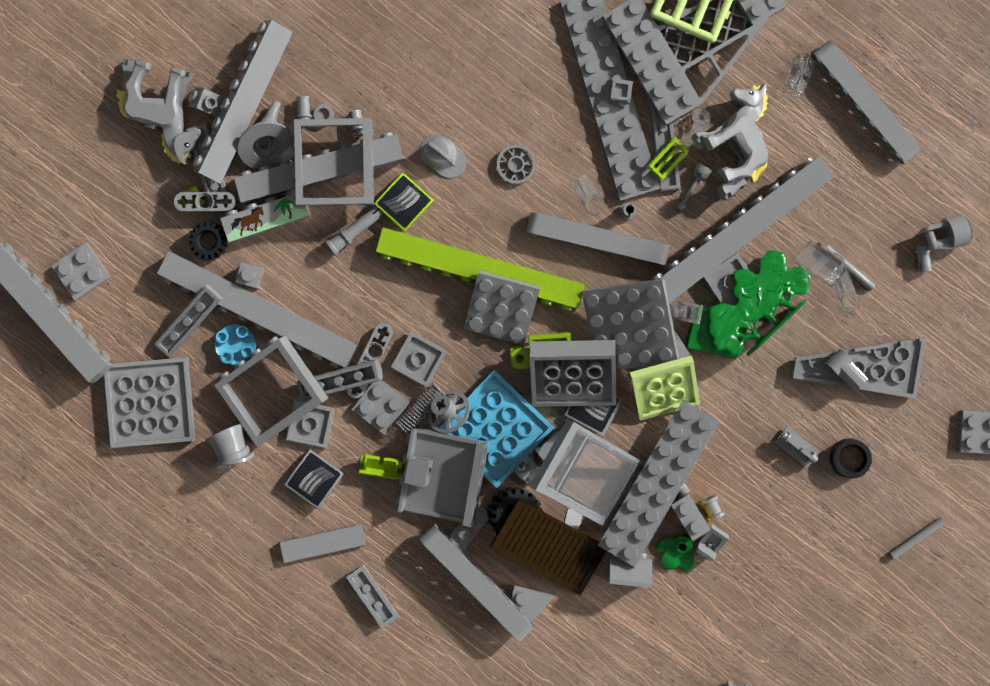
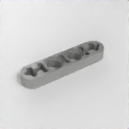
(366, 356)

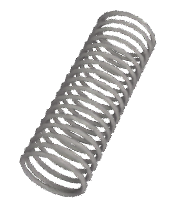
(405, 429)

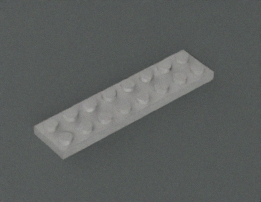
(658, 483)

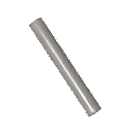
(854, 272)
(917, 538)

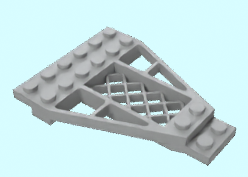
(657, 65)

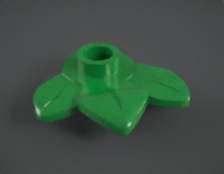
(674, 555)

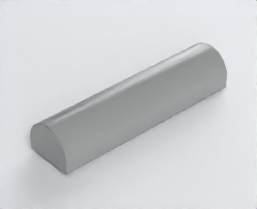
(345, 378)

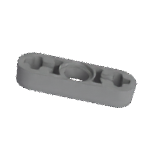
(189, 196)

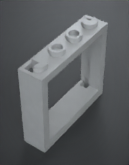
(297, 172)
(301, 371)

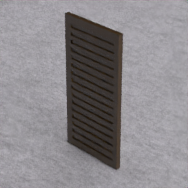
(548, 546)

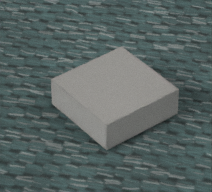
(620, 90)

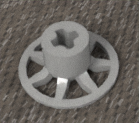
(446, 410)

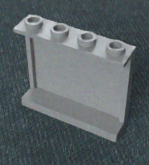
(453, 479)

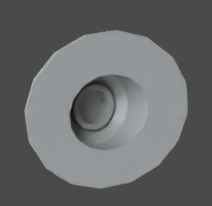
(266, 141)

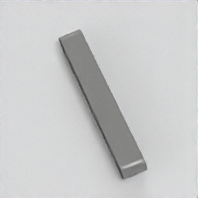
(866, 102)
(597, 239)
(477, 582)

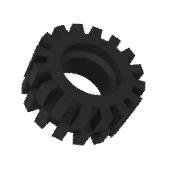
(196, 247)

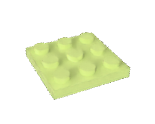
(664, 386)

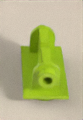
(385, 468)

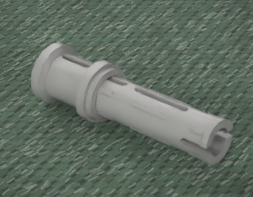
(347, 235)

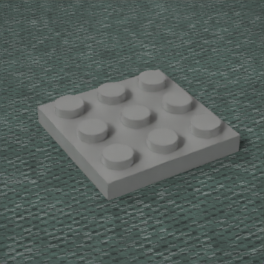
(501, 307)

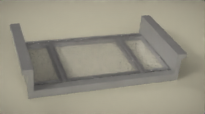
(587, 474)

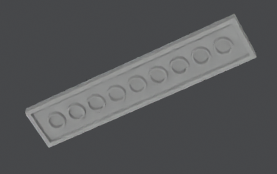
(616, 121)

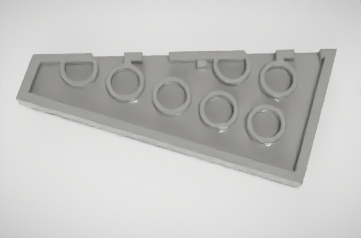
(890, 367)

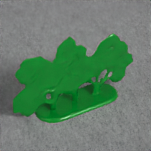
(757, 298)

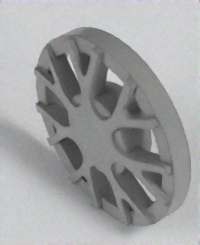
(516, 164)

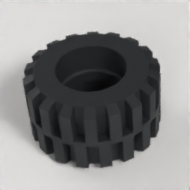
(504, 500)

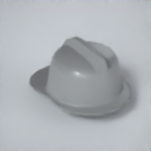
(443, 156)

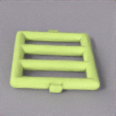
(694, 27)

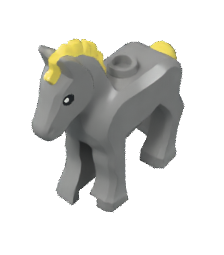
(159, 112)
(743, 138)

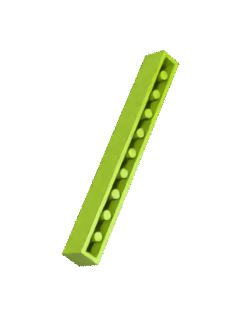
(467, 265)

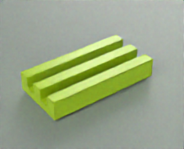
(655, 171)

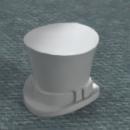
(230, 447)

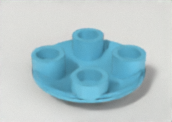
(234, 344)

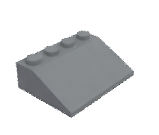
(573, 373)

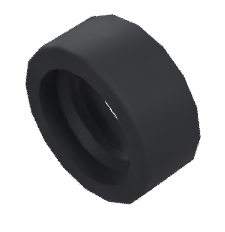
(866, 463)

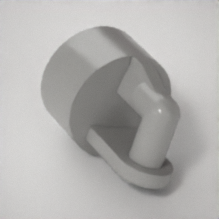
(955, 233)

